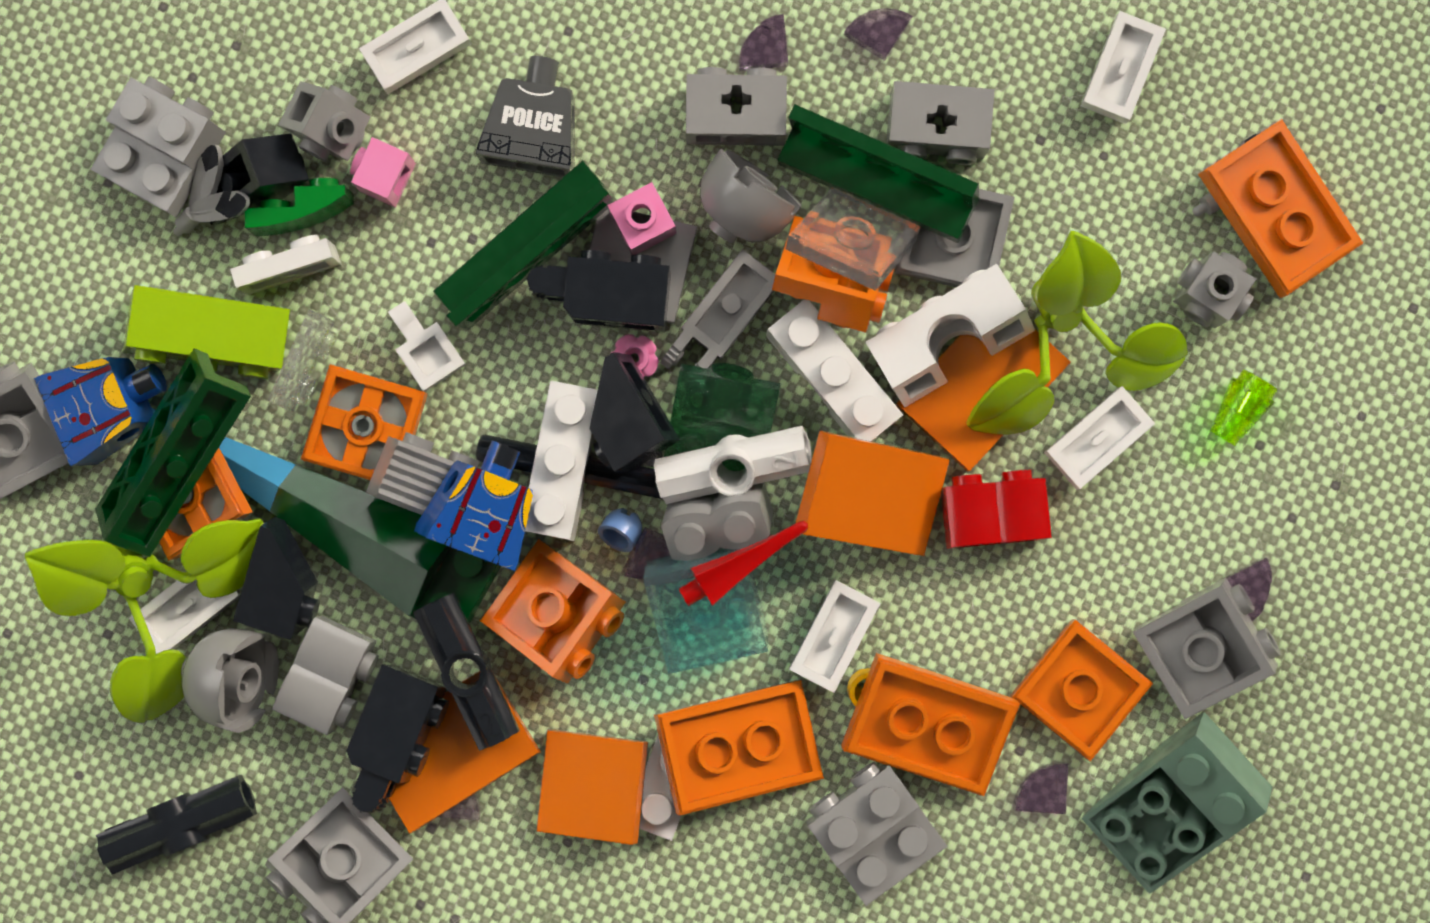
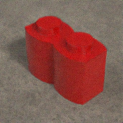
(995, 511)

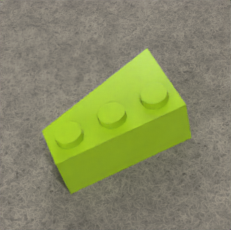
(229, 331)

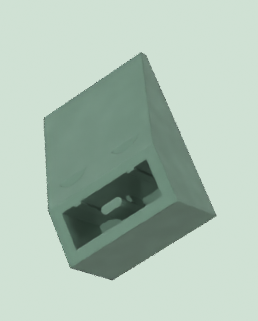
(1179, 803)

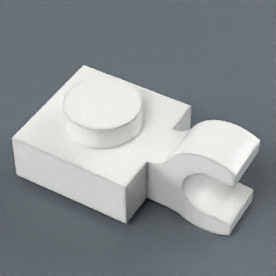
(427, 352)

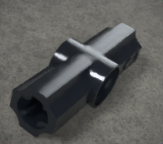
(479, 702)
(176, 824)

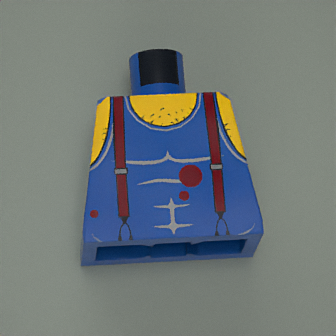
(99, 406)
(480, 509)

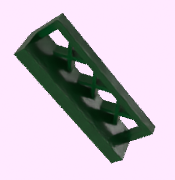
(879, 174)
(524, 244)
(170, 455)

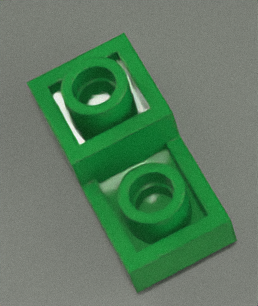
(313, 205)

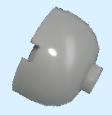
(744, 200)
(228, 678)

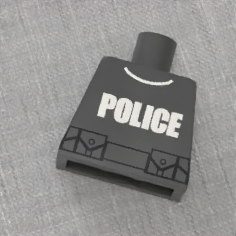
(531, 123)

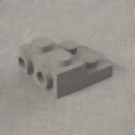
(156, 144)
(26, 432)
(1208, 647)
(874, 831)
(336, 862)

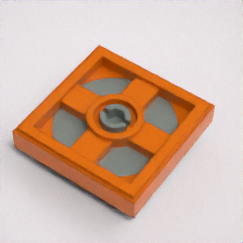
(357, 418)
(211, 500)

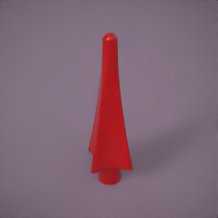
(722, 574)

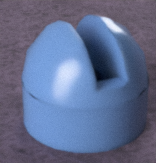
(621, 530)

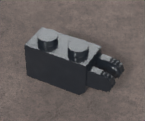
(607, 291)
(393, 734)

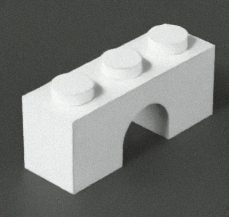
(978, 307)
(833, 372)
(561, 461)

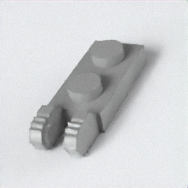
(724, 311)

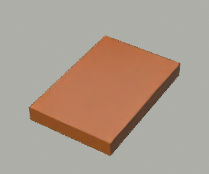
(1280, 208)
(969, 376)
(871, 494)
(930, 724)
(738, 747)
(457, 766)

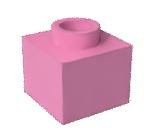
(381, 171)
(642, 236)

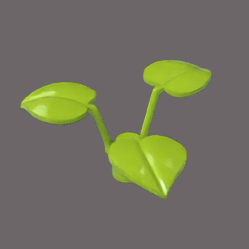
(1076, 278)
(75, 580)

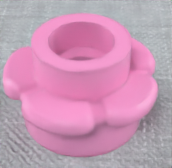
(643, 348)

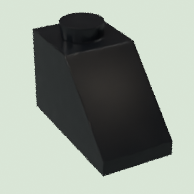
(262, 169)
(628, 417)
(277, 584)

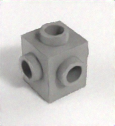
(325, 121)
(1199, 296)

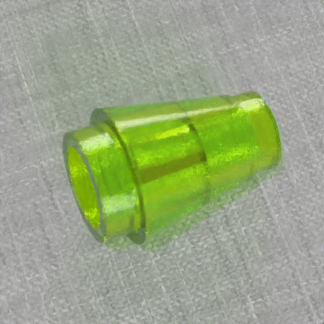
(1242, 406)

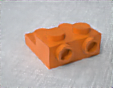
(841, 299)
(554, 613)

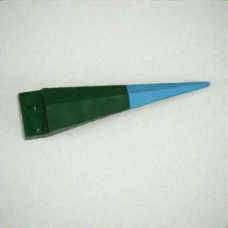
(362, 533)

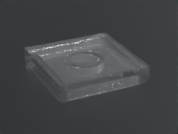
(853, 238)

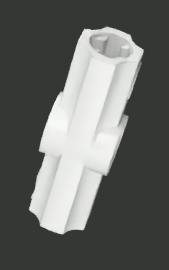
(702, 471)

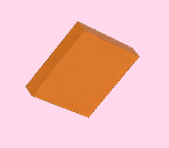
(1081, 689)
(592, 786)

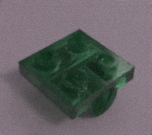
(720, 404)

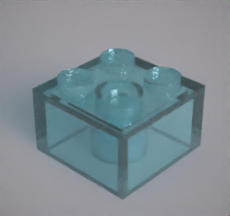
(703, 632)

